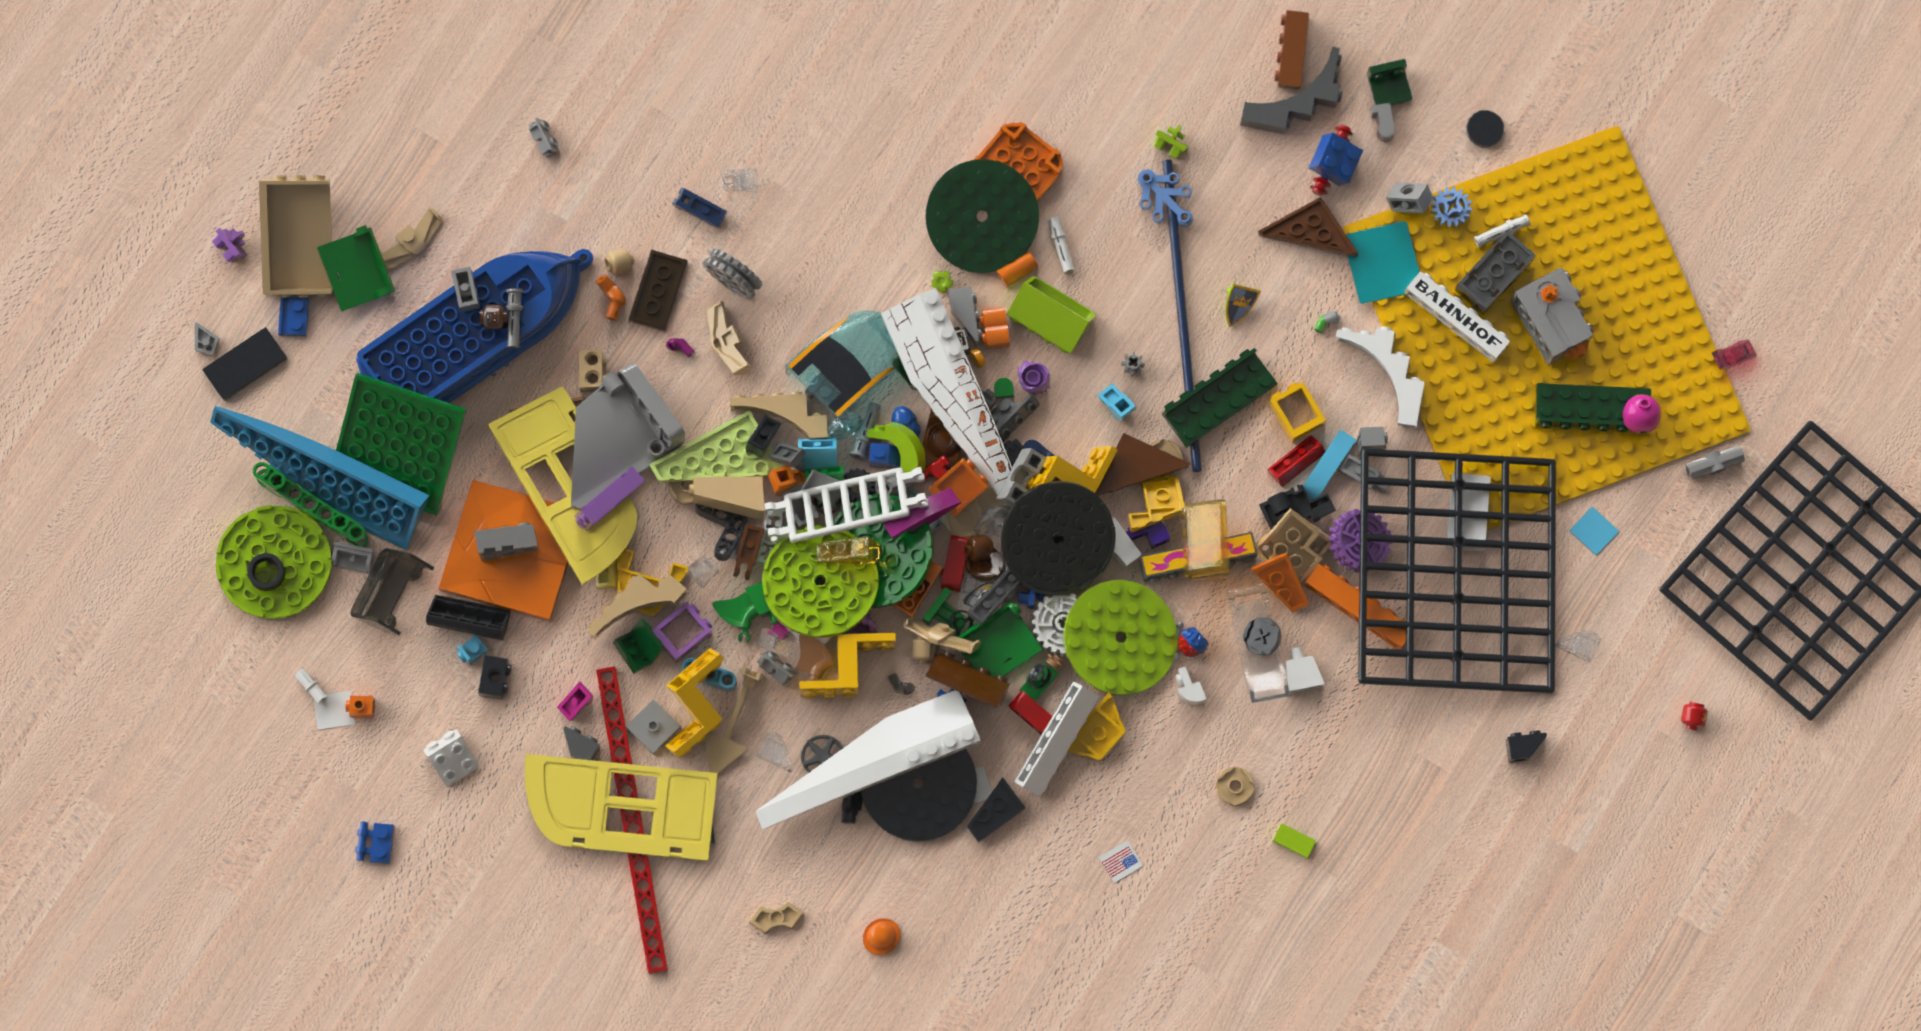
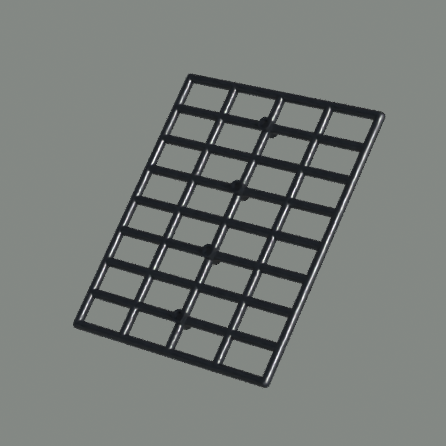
(1792, 590)
(1458, 597)

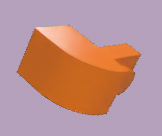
(785, 479)

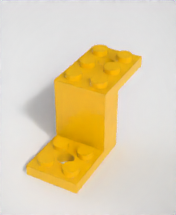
(1090, 476)
(847, 665)
(689, 696)

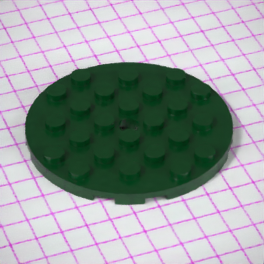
(988, 188)

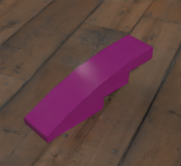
(938, 506)

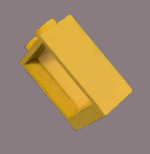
(1304, 429)

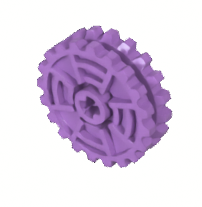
(1346, 540)

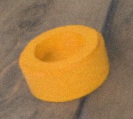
(977, 358)

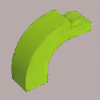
(906, 441)

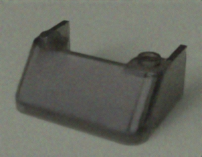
(385, 587)

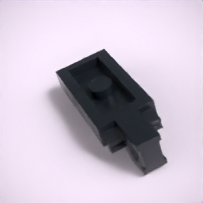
(850, 807)

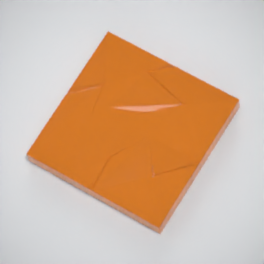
(519, 582)

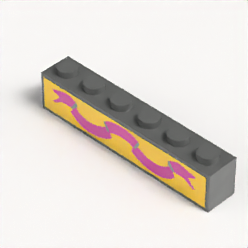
(1171, 562)

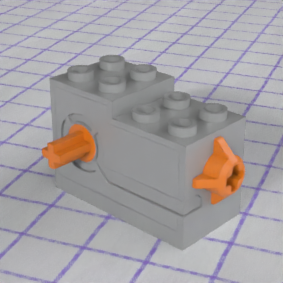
(1552, 316)

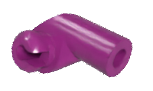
(679, 344)

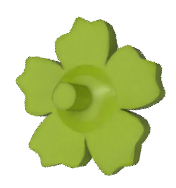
(942, 281)

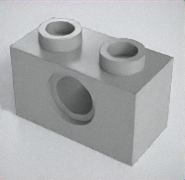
(1409, 197)
(465, 289)
(1371, 438)

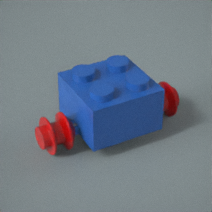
(1334, 160)

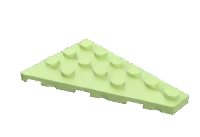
(716, 455)

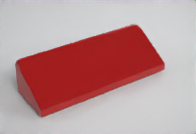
(1296, 460)

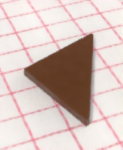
(1311, 227)
(1136, 464)

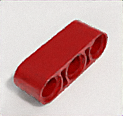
(954, 563)
(1030, 712)

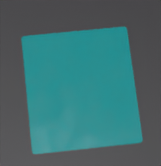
(1383, 262)

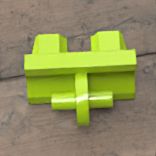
(1178, 147)

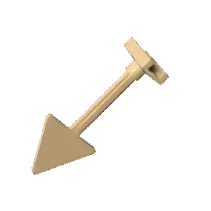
(722, 750)

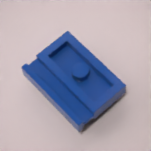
(293, 316)

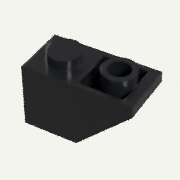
(1522, 747)

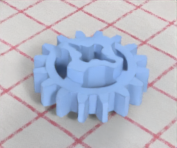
(1457, 211)

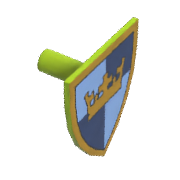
(1239, 302)

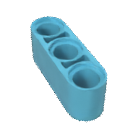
(716, 681)

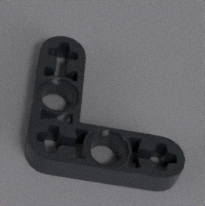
(729, 524)

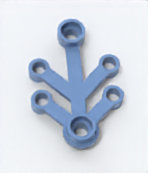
(1164, 194)

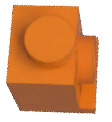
(365, 711)

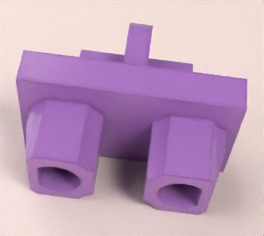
(233, 241)

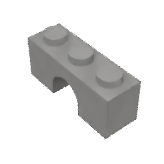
(1025, 467)

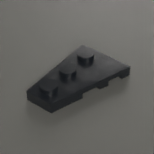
(996, 811)

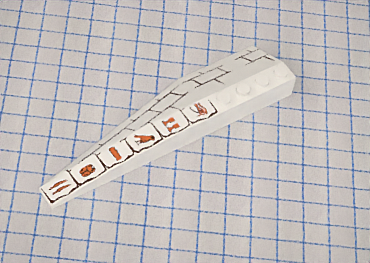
(946, 381)

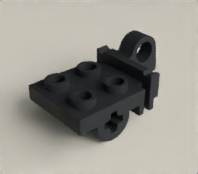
(1280, 503)

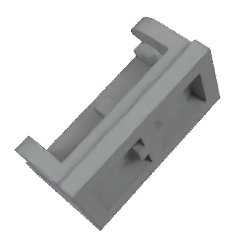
(353, 557)

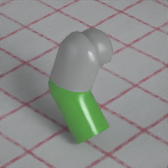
(1326, 319)

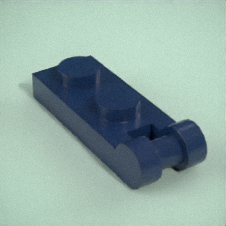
(700, 208)

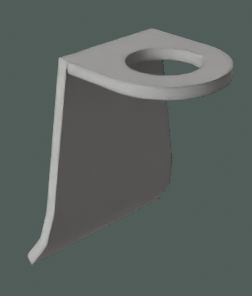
(818, 479)

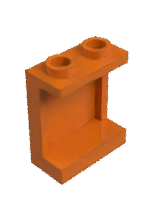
(964, 483)

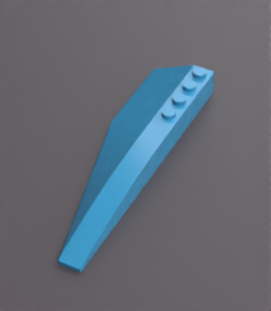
(350, 487)

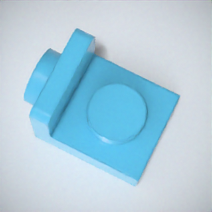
(471, 650)

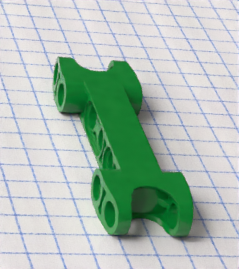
(283, 487)

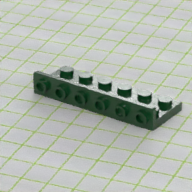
(1218, 397)
(1583, 406)

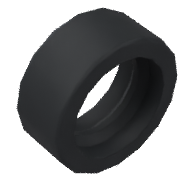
(261, 558)

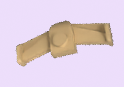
(413, 241)
(725, 340)
(940, 635)

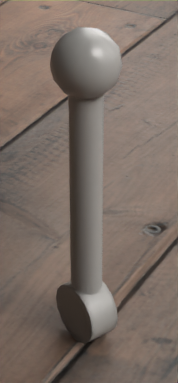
(1179, 625)

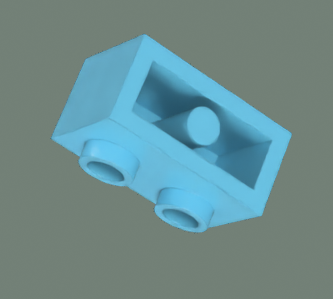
(819, 452)

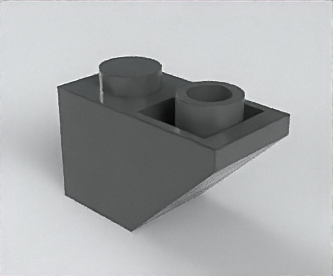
(579, 745)

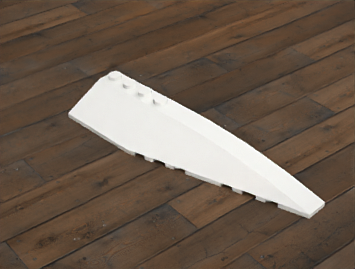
(881, 753)

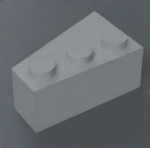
(506, 541)

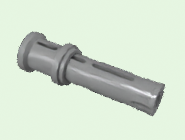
(514, 307)
(862, 440)

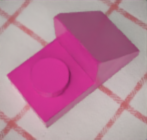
(575, 701)

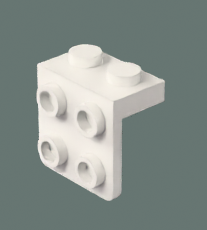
(451, 757)

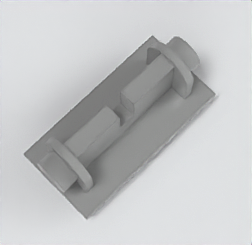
(539, 130)
(783, 670)

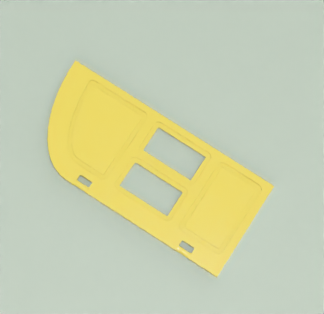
(538, 434)
(574, 796)

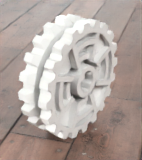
(1046, 622)

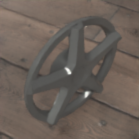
(821, 754)

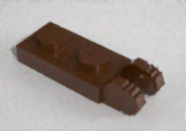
(748, 549)

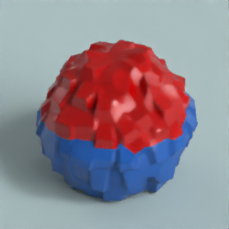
(1192, 642)

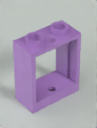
(668, 646)

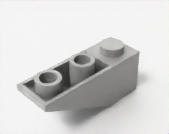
(962, 308)

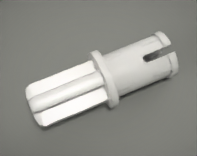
(311, 686)

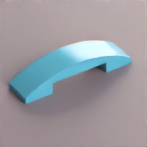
(1328, 464)

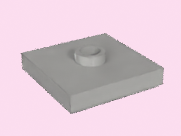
(653, 726)

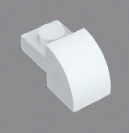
(1190, 693)

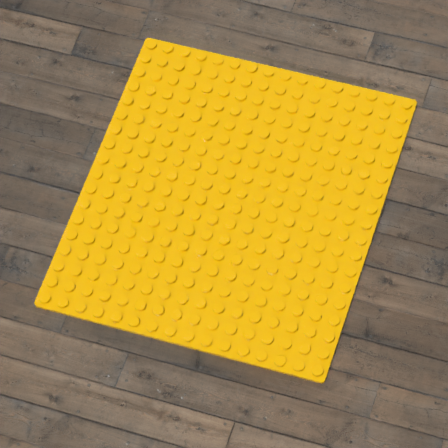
(1602, 229)

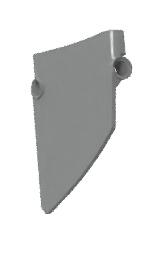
(618, 431)

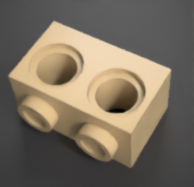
(587, 370)

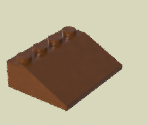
(968, 680)

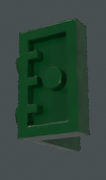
(1389, 83)

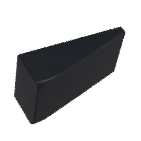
(763, 436)

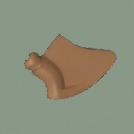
(813, 657)

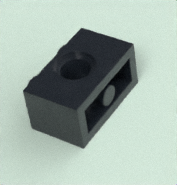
(491, 666)

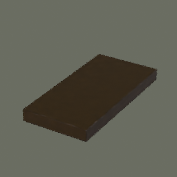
(658, 290)

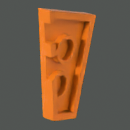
(1282, 580)

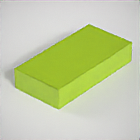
(1294, 841)

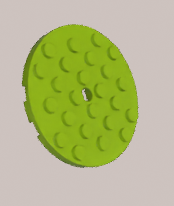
(290, 537)
(814, 608)
(1092, 641)

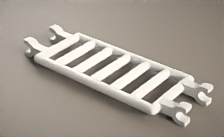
(786, 506)

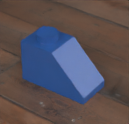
(884, 456)

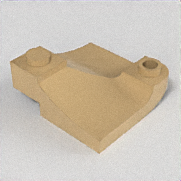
(1300, 541)

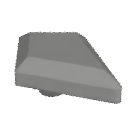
(205, 340)

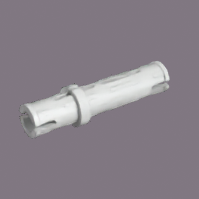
(1498, 232)
(1058, 237)

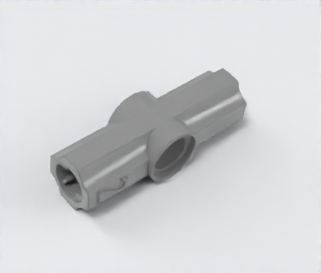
(1715, 462)

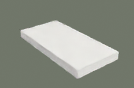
(1471, 501)

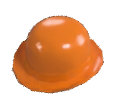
(881, 936)

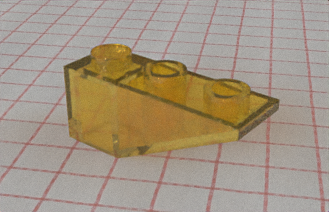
(849, 551)

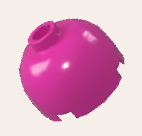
(1642, 413)

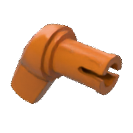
(614, 295)

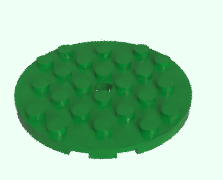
(902, 560)

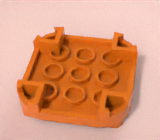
(1027, 154)

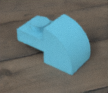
(1117, 402)

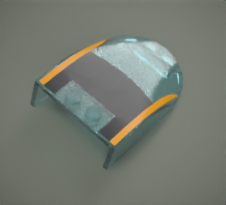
(846, 362)

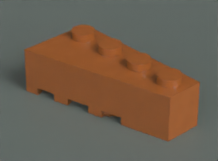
(1292, 49)

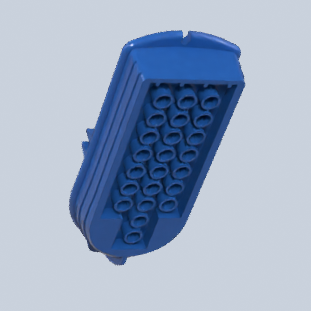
(448, 350)

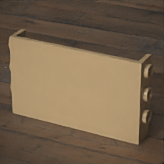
(292, 226)

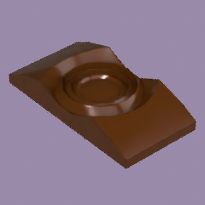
(938, 442)

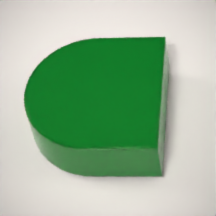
(1003, 388)

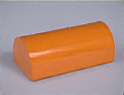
(1017, 269)

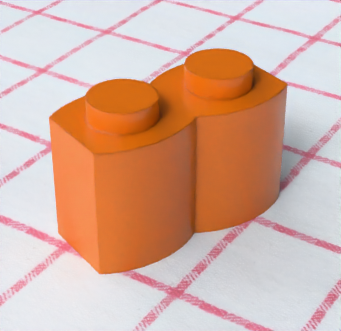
(995, 328)

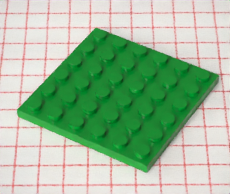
(402, 435)

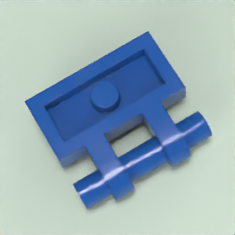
(381, 842)

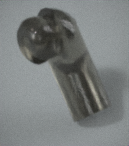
(901, 687)

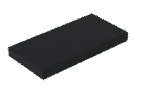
(244, 363)

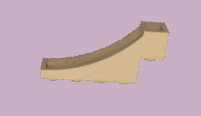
(787, 408)
(638, 596)

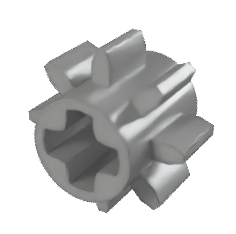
(1132, 369)

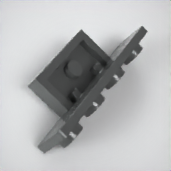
(1010, 416)

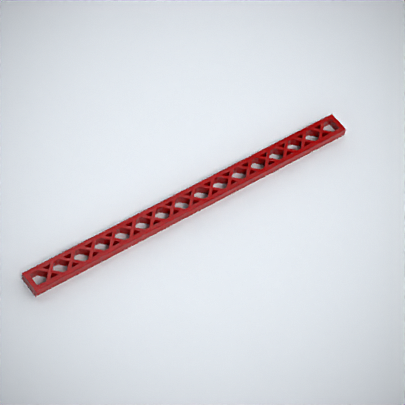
(619, 709)

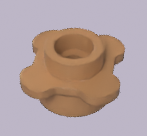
(1054, 661)

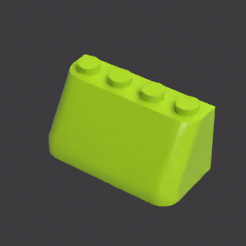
(1051, 314)

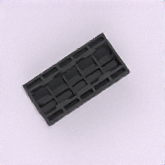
(468, 617)

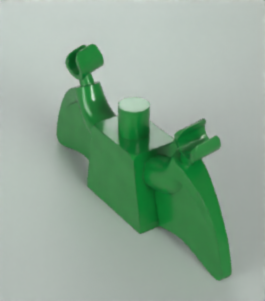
(744, 608)

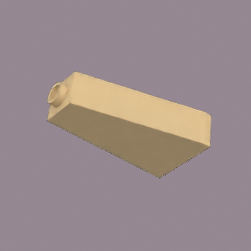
(730, 494)

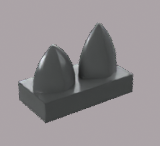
(789, 456)

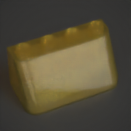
(1205, 541)

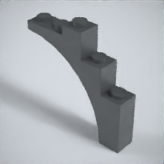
(1276, 115)

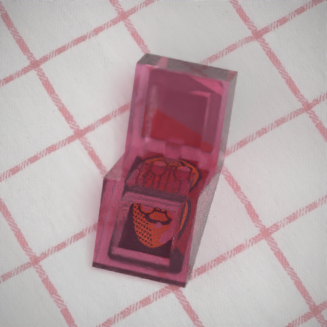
(1734, 355)

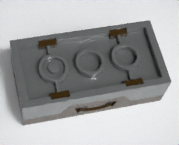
(1495, 272)

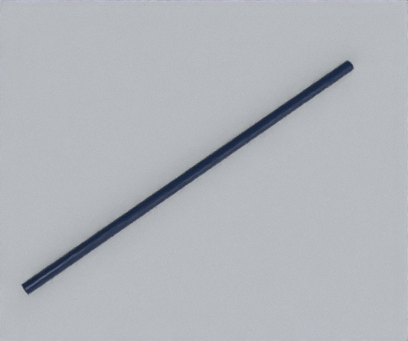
(1181, 308)

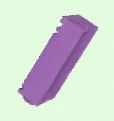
(608, 498)

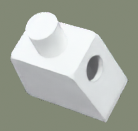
(1302, 672)

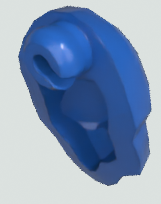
(906, 417)

